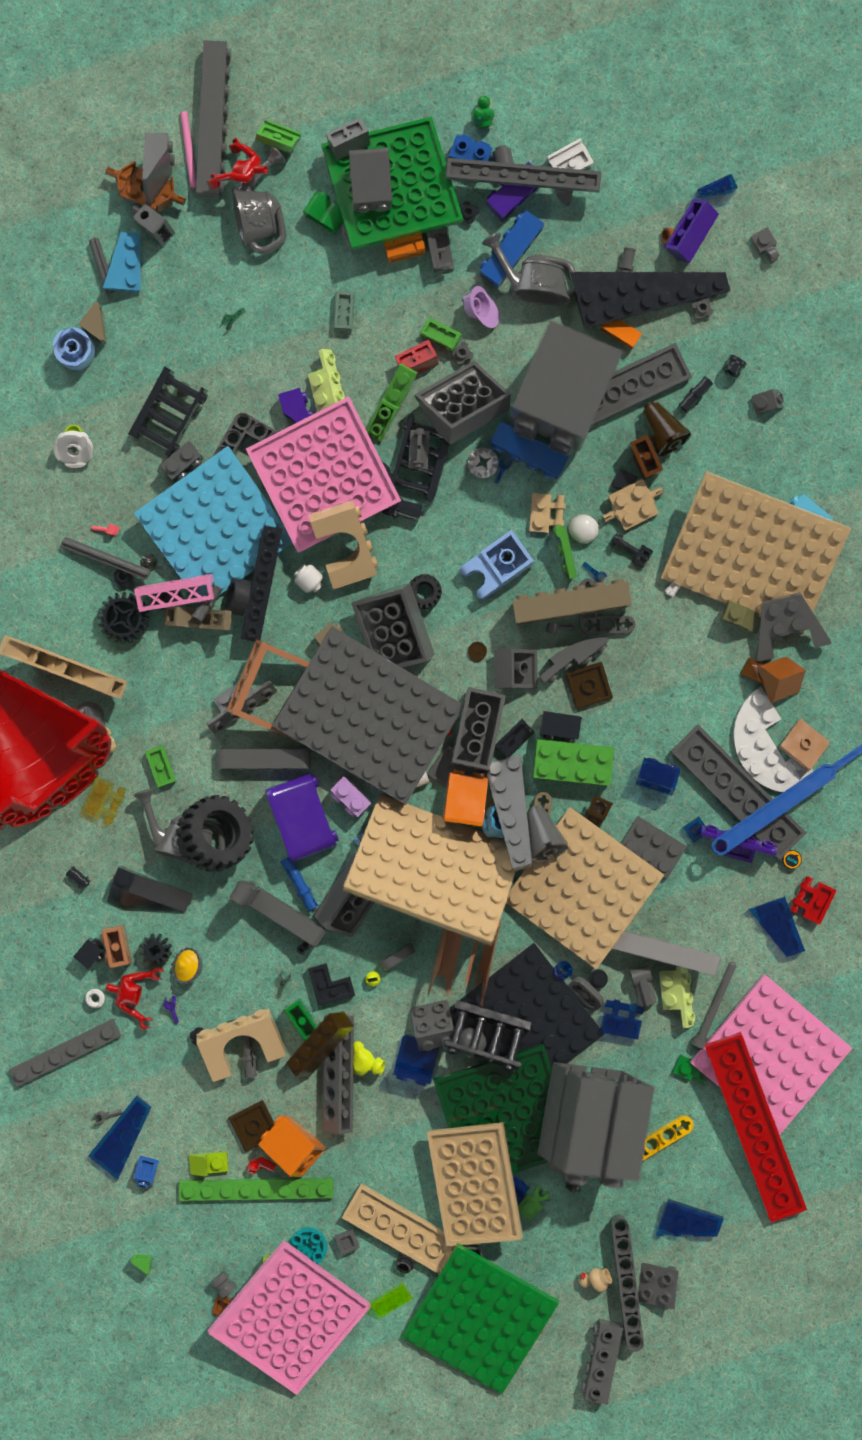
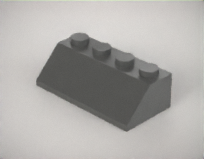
(342, 910)

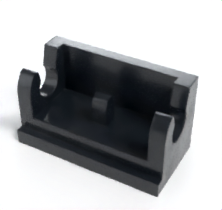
(514, 738)

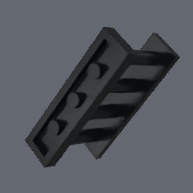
(157, 395)
(434, 471)
(500, 1022)

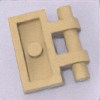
(540, 512)

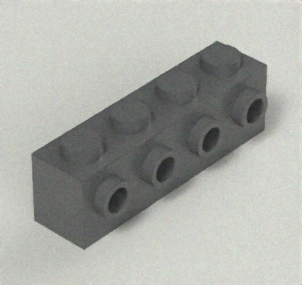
(602, 1362)

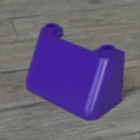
(301, 817)

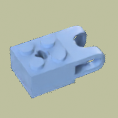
(492, 565)

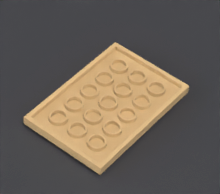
(475, 1184)

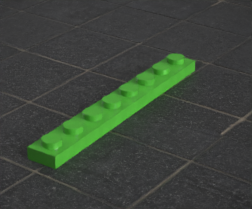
(255, 1189)

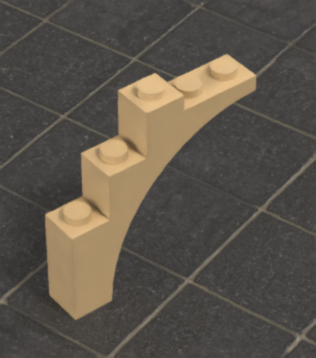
(63, 666)

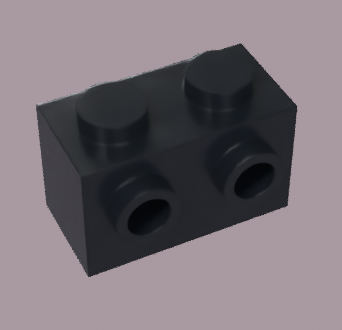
(560, 725)

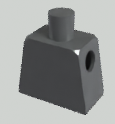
(152, 223)

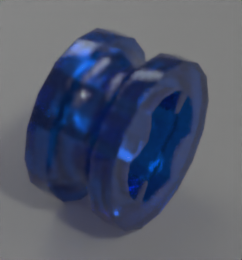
(559, 973)

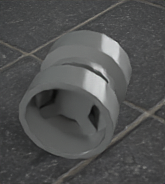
(221, 1283)

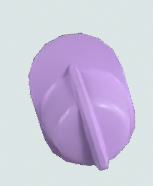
(481, 307)

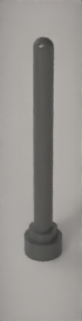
(700, 1038)

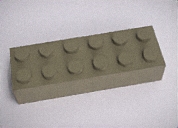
(572, 603)

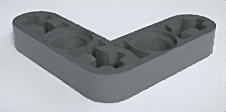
(593, 616)

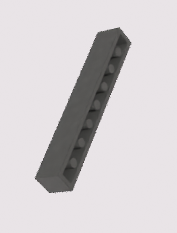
(212, 117)

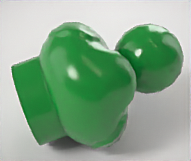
(484, 116)

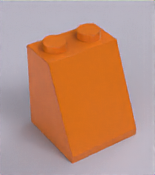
(465, 798)
(291, 1146)

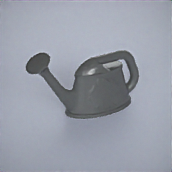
(256, 211)
(540, 277)
(167, 840)

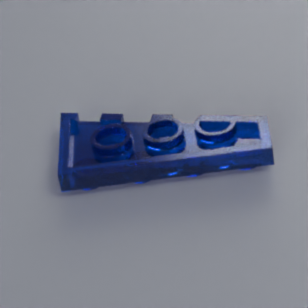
(120, 1139)

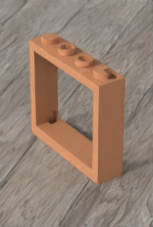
(248, 676)

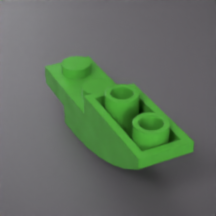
(391, 402)

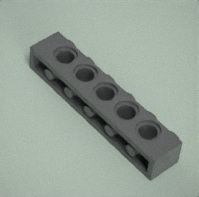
(339, 1087)

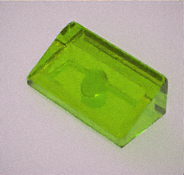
(391, 1299)

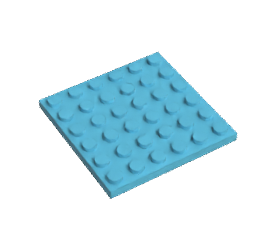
(211, 522)

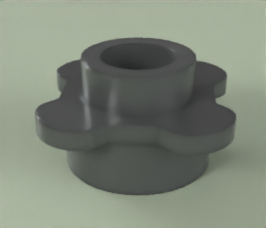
(697, 308)
(460, 359)

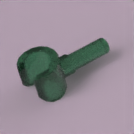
(230, 318)

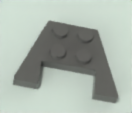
(784, 617)

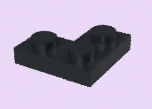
(326, 989)

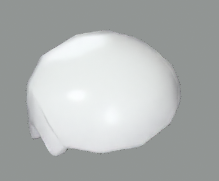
(583, 528)

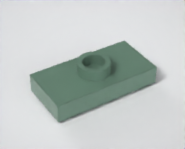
(344, 310)

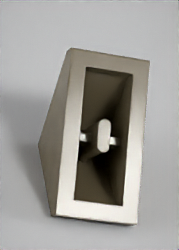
(94, 323)

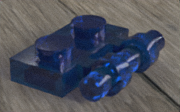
(621, 1025)

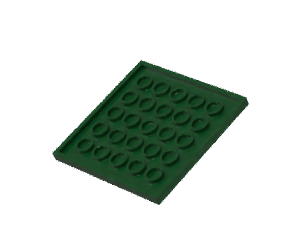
(494, 1095)

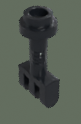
(617, 540)

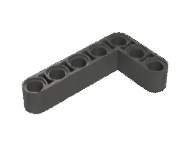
(243, 432)
(249, 895)

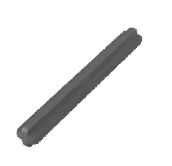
(105, 558)

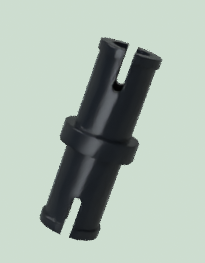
(695, 394)

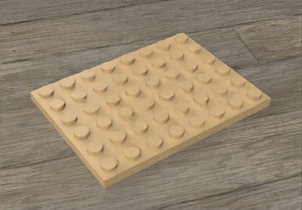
(752, 547)
(432, 869)

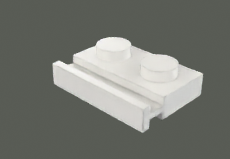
(571, 156)

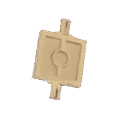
(633, 504)

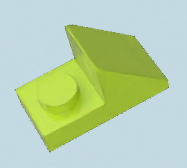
(207, 1163)

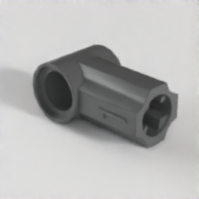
(642, 981)

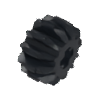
(152, 943)

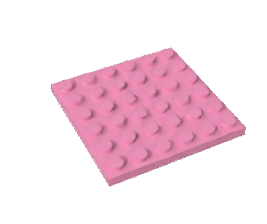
(321, 466)
(786, 1045)
(289, 1317)

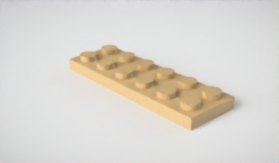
(398, 1227)

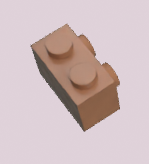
(116, 946)

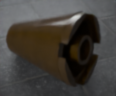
(664, 428)

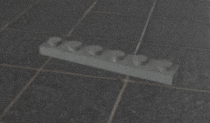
(65, 1052)

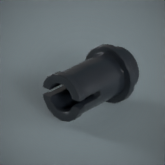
(78, 878)

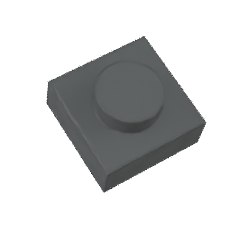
(347, 1241)

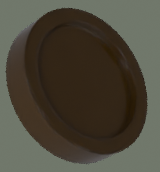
(477, 651)

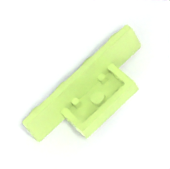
(326, 382)
(677, 994)

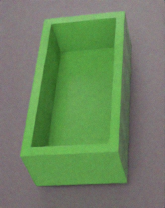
(573, 762)

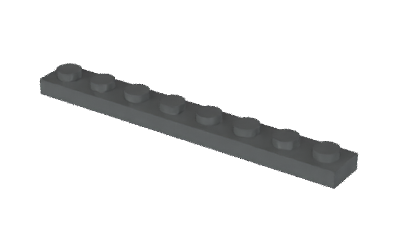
(523, 175)

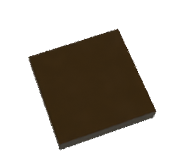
(589, 685)
(252, 1124)

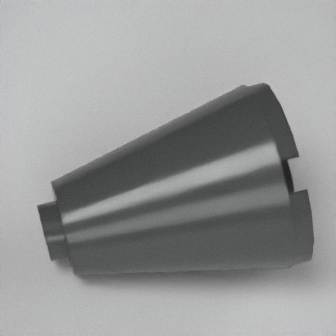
(544, 835)

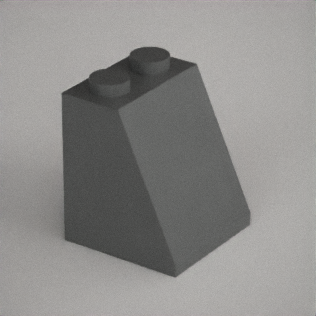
(370, 180)

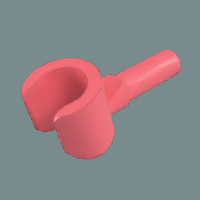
(111, 530)

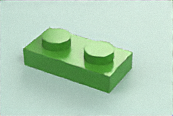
(160, 766)

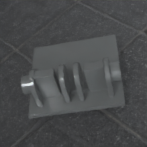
(658, 1285)

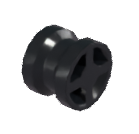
(734, 366)

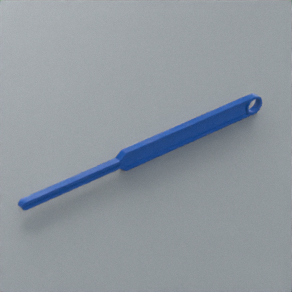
(782, 803)

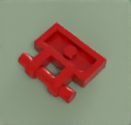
(818, 903)

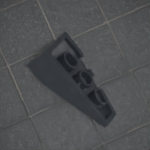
(142, 892)

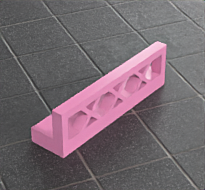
(174, 585)

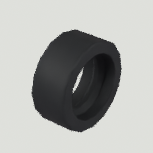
(238, 596)

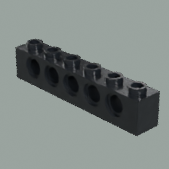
(261, 583)

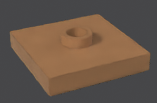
(804, 744)

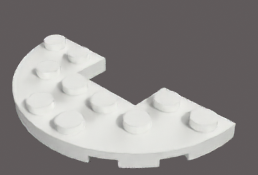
(756, 749)

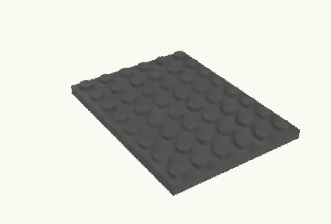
(368, 715)

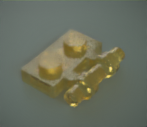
(98, 798)

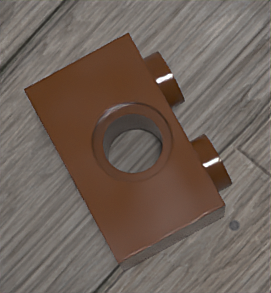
(645, 457)

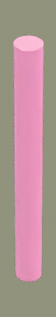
(188, 149)

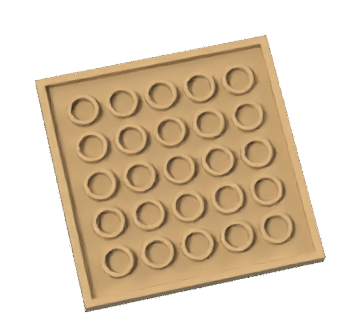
(587, 891)

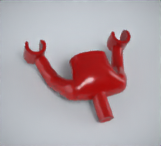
(243, 169)
(130, 994)

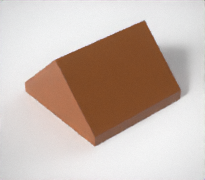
(781, 678)

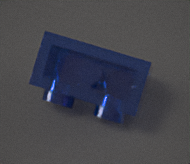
(658, 776)

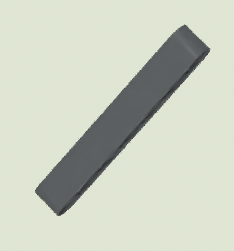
(630, 1291)

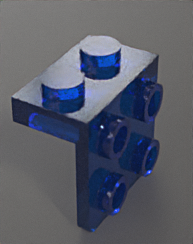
(413, 1063)

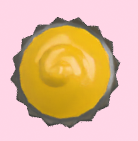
(187, 965)

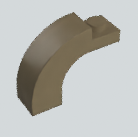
(182, 617)

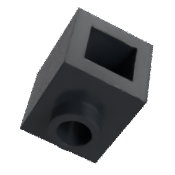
(90, 953)

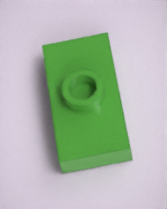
(441, 334)

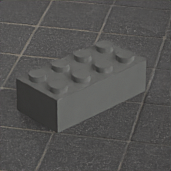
(478, 729)

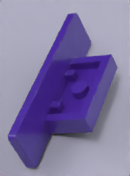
(745, 850)

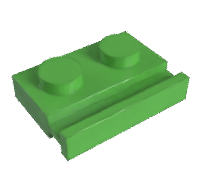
(278, 136)

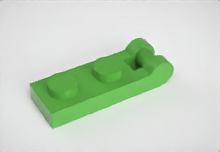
(565, 550)

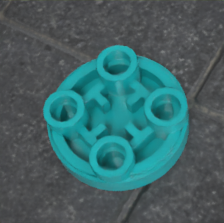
(310, 1243)

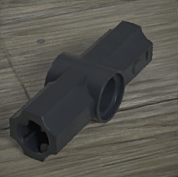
(405, 510)

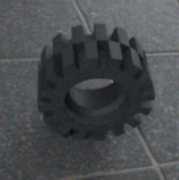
(435, 586)

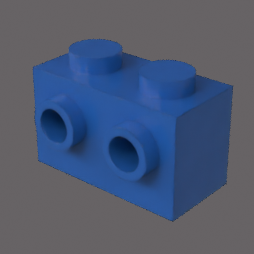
(469, 149)

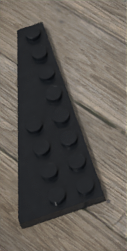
(622, 295)

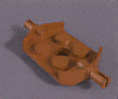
(131, 183)

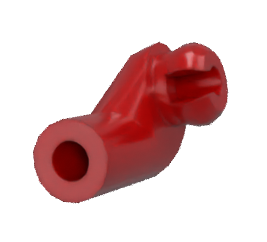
(260, 1163)

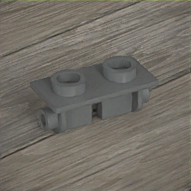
(419, 449)

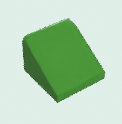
(143, 1262)

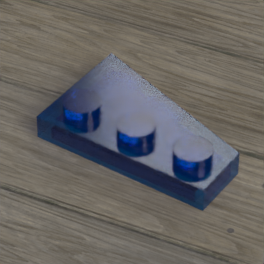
(779, 924)
(688, 1220)

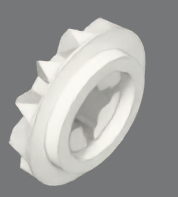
(474, 460)

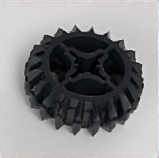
(115, 623)

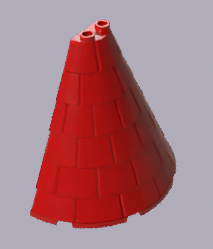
(44, 752)

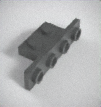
(253, 699)

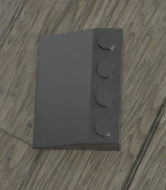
(463, 402)
(394, 626)

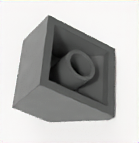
(515, 668)

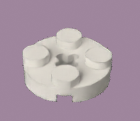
(73, 439)

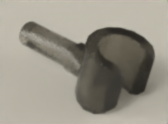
(282, 984)

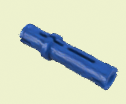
(301, 887)

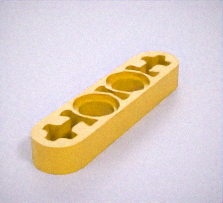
(658, 1135)

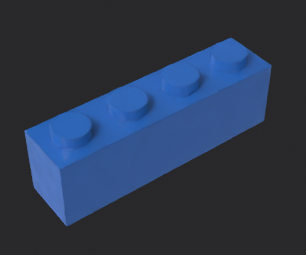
(514, 246)
(533, 453)

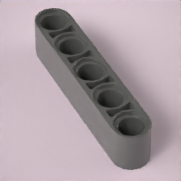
(262, 758)

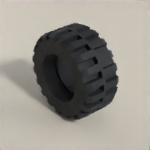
(236, 826)

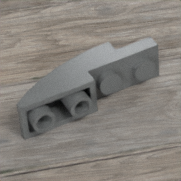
(578, 652)

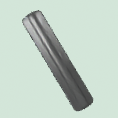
(100, 260)

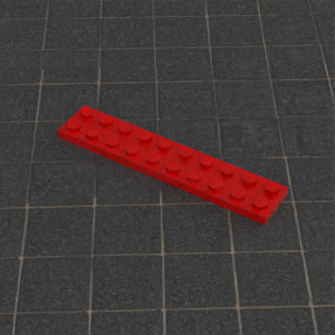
(755, 1127)

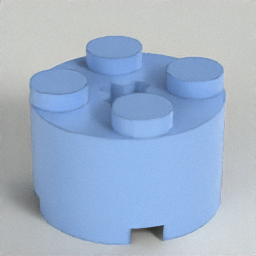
(73, 338)

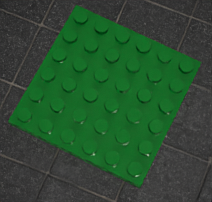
(419, 186)
(480, 1318)

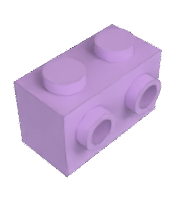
(350, 796)

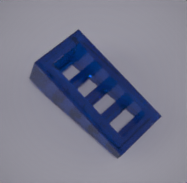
(719, 187)

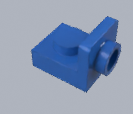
(145, 1172)

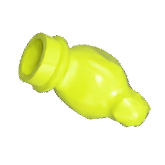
(364, 1061)

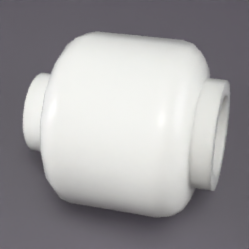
(308, 578)

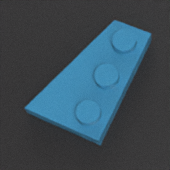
(125, 269)

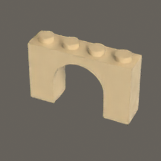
(346, 519)
(258, 1025)

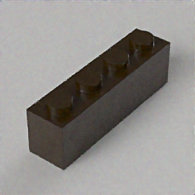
(320, 1044)

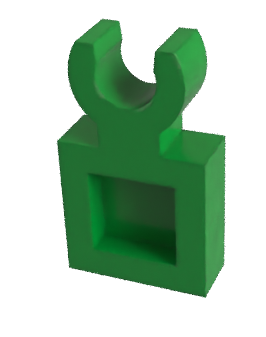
(686, 1069)

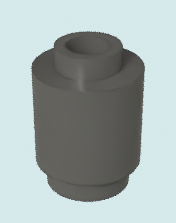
(503, 154)

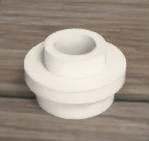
(90, 1002)

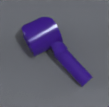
(171, 1006)

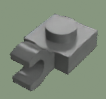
(765, 243)

